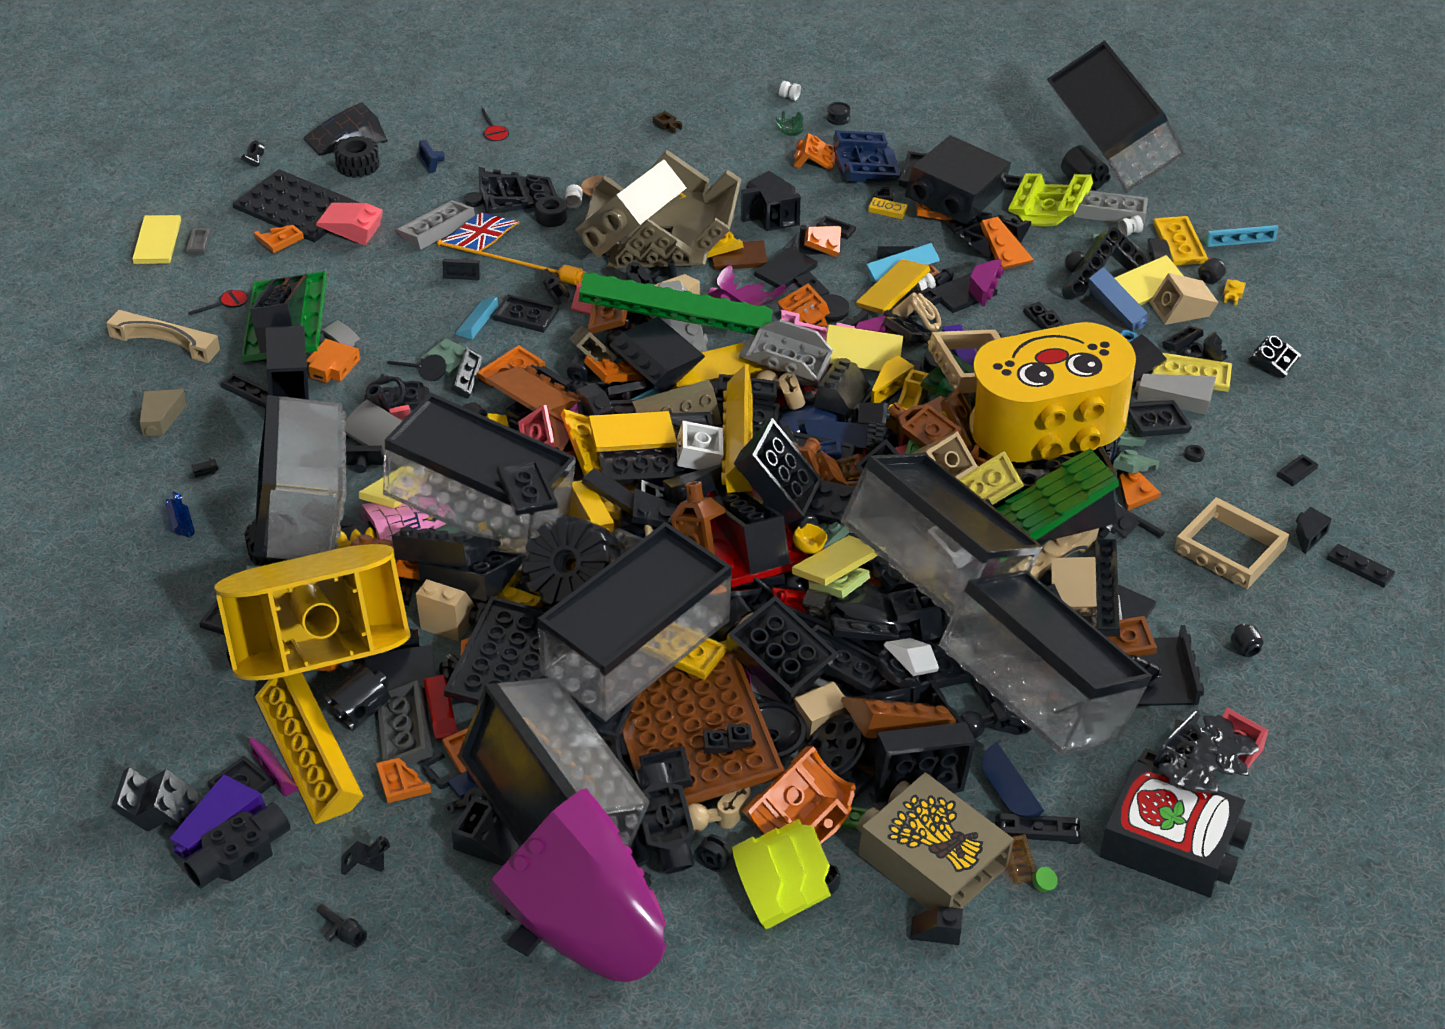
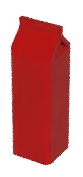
(440, 707)

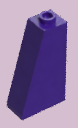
(219, 805)

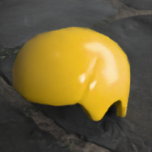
(809, 539)

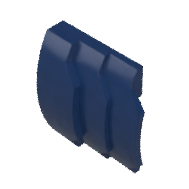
(864, 156)

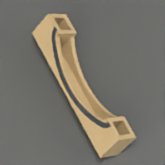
(127, 325)
(1060, 549)

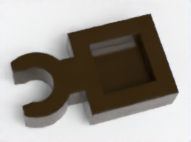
(666, 120)

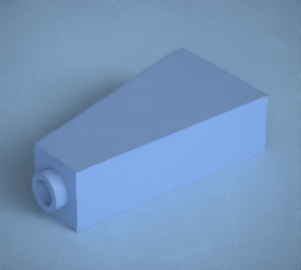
(1117, 300)

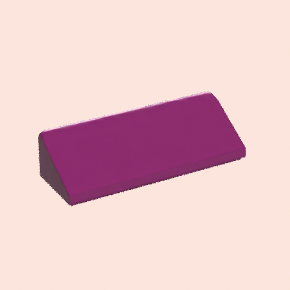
(272, 767)

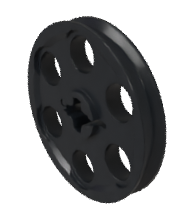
(839, 738)

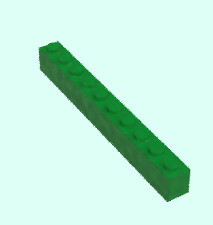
(673, 304)

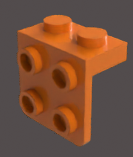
(815, 149)

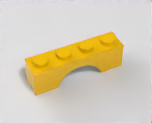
(911, 395)

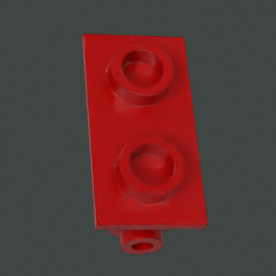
(790, 597)

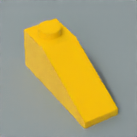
(890, 378)

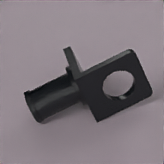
(366, 855)

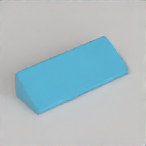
(478, 318)

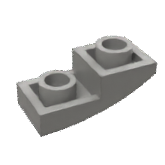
(341, 333)

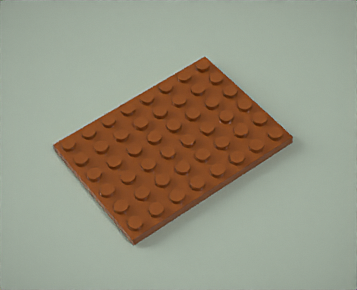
(678, 710)

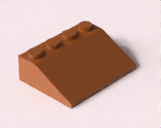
(533, 389)
(887, 715)

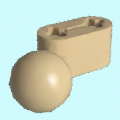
(786, 383)
(726, 814)

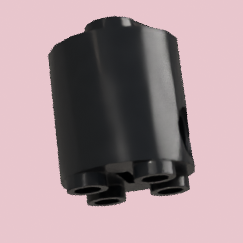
(1083, 161)
(358, 696)

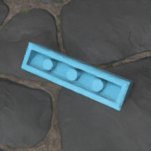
(1241, 236)
(924, 254)

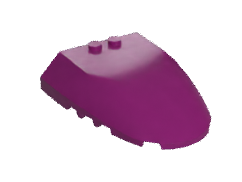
(584, 893)

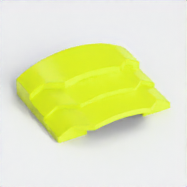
(1048, 203)
(783, 872)

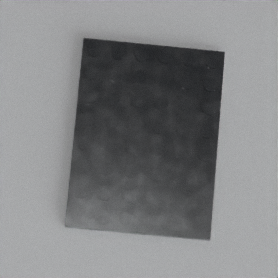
(507, 650)

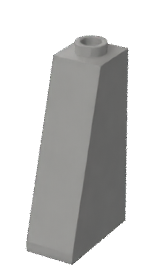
(1187, 391)

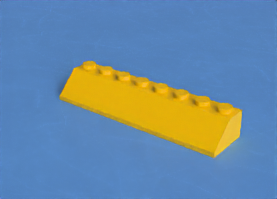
(736, 428)
(308, 747)

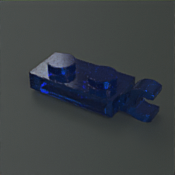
(179, 516)

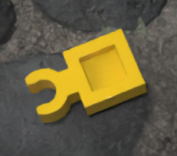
(1233, 290)

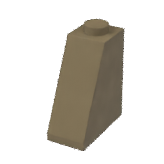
(591, 345)
(161, 410)

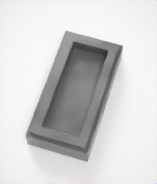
(198, 241)

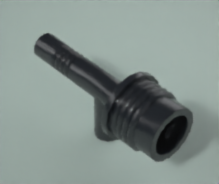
(347, 930)

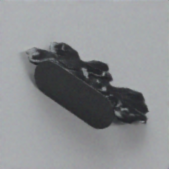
(1207, 753)

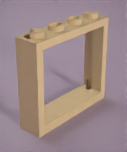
(943, 341)
(1243, 522)

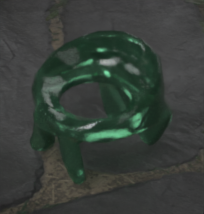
(797, 124)

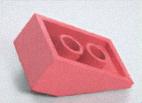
(352, 220)

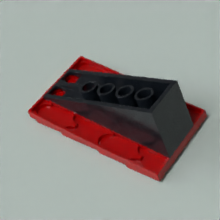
(752, 537)

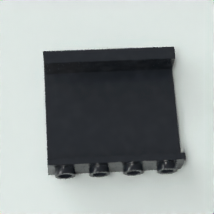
(1180, 676)

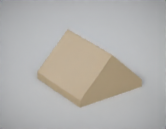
(819, 706)

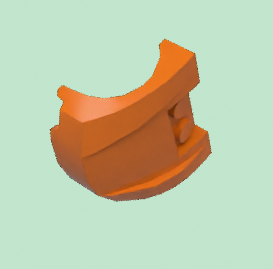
(804, 792)

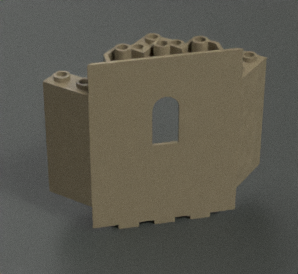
(696, 220)

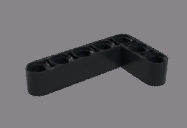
(1107, 244)

